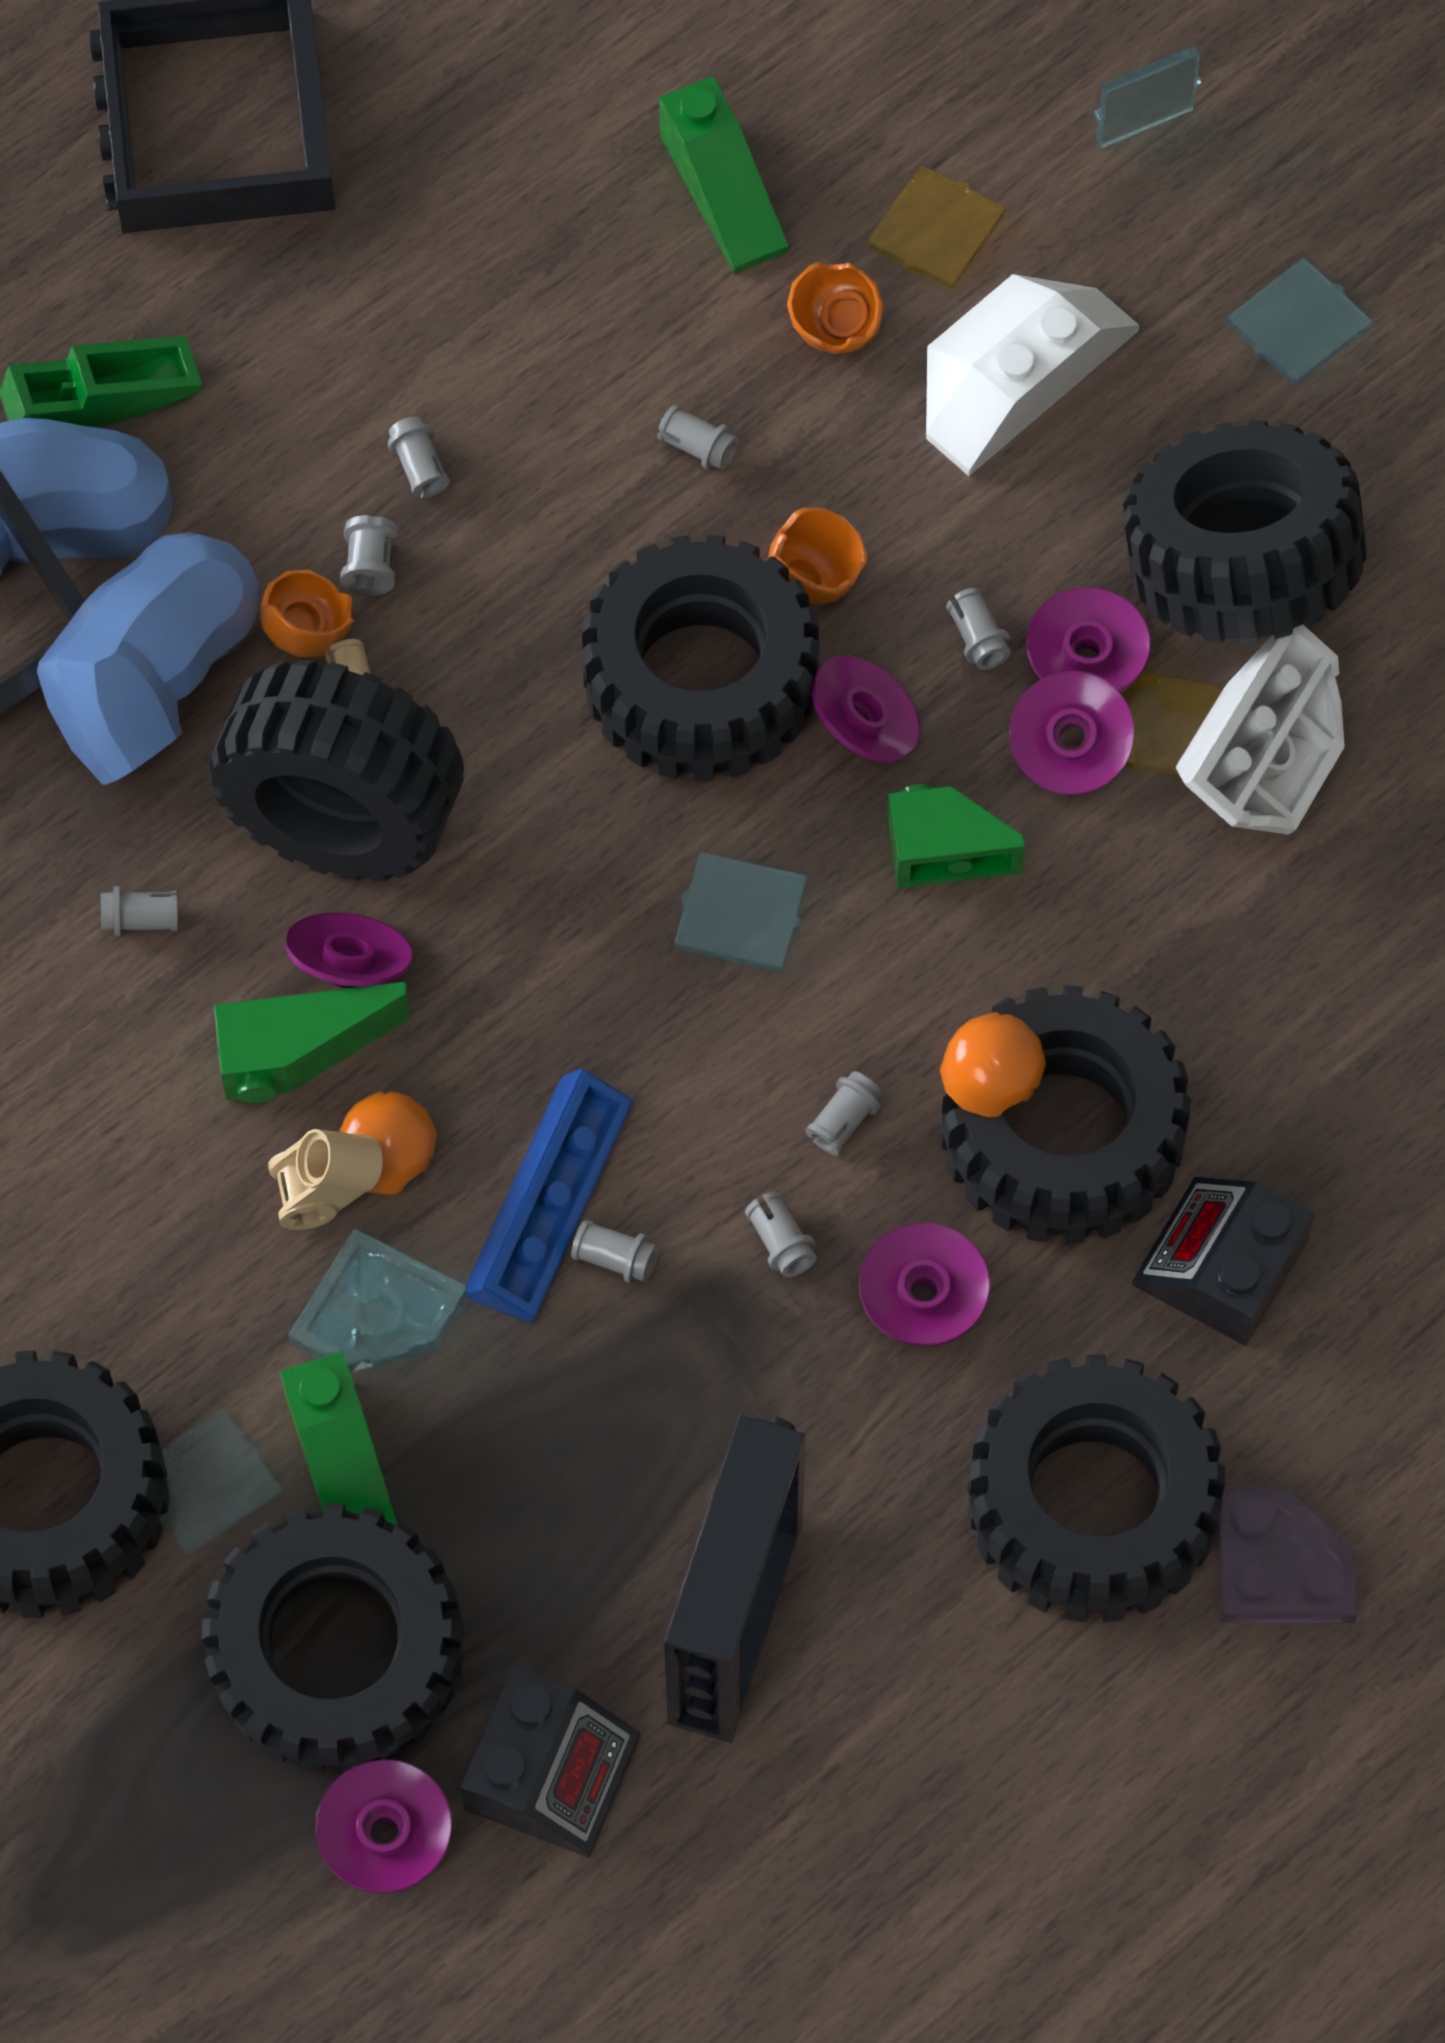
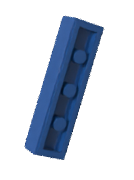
(548, 1195)

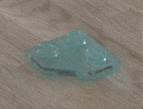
(376, 1306)

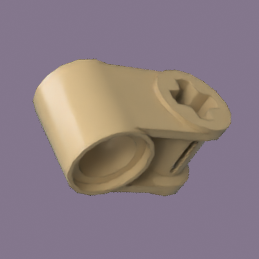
(324, 1175)

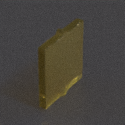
(936, 227)
(1165, 720)

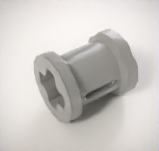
(369, 555)

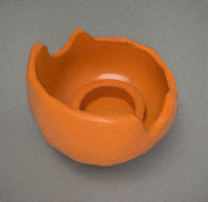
(835, 307)
(820, 553)
(305, 613)
(992, 1064)
(403, 1132)

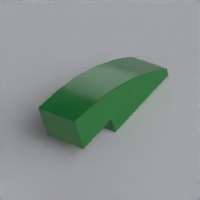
(102, 382)

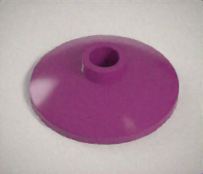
(1092, 621)
(1066, 702)
(865, 709)
(348, 949)
(927, 1257)
(379, 1795)

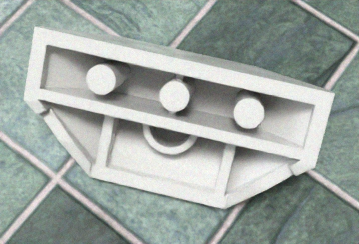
(1014, 362)
(1270, 736)

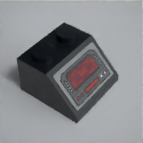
(1226, 1253)
(548, 1762)

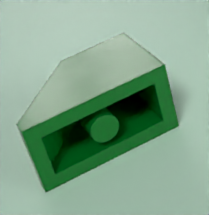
(948, 838)

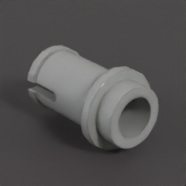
(698, 438)
(413, 444)
(984, 641)
(138, 911)
(845, 1111)
(788, 1247)
(615, 1251)

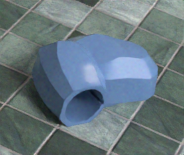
(84, 489)
(144, 647)

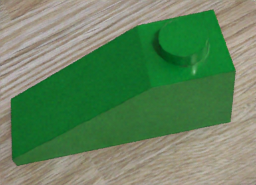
(720, 173)
(291, 1039)
(335, 1435)

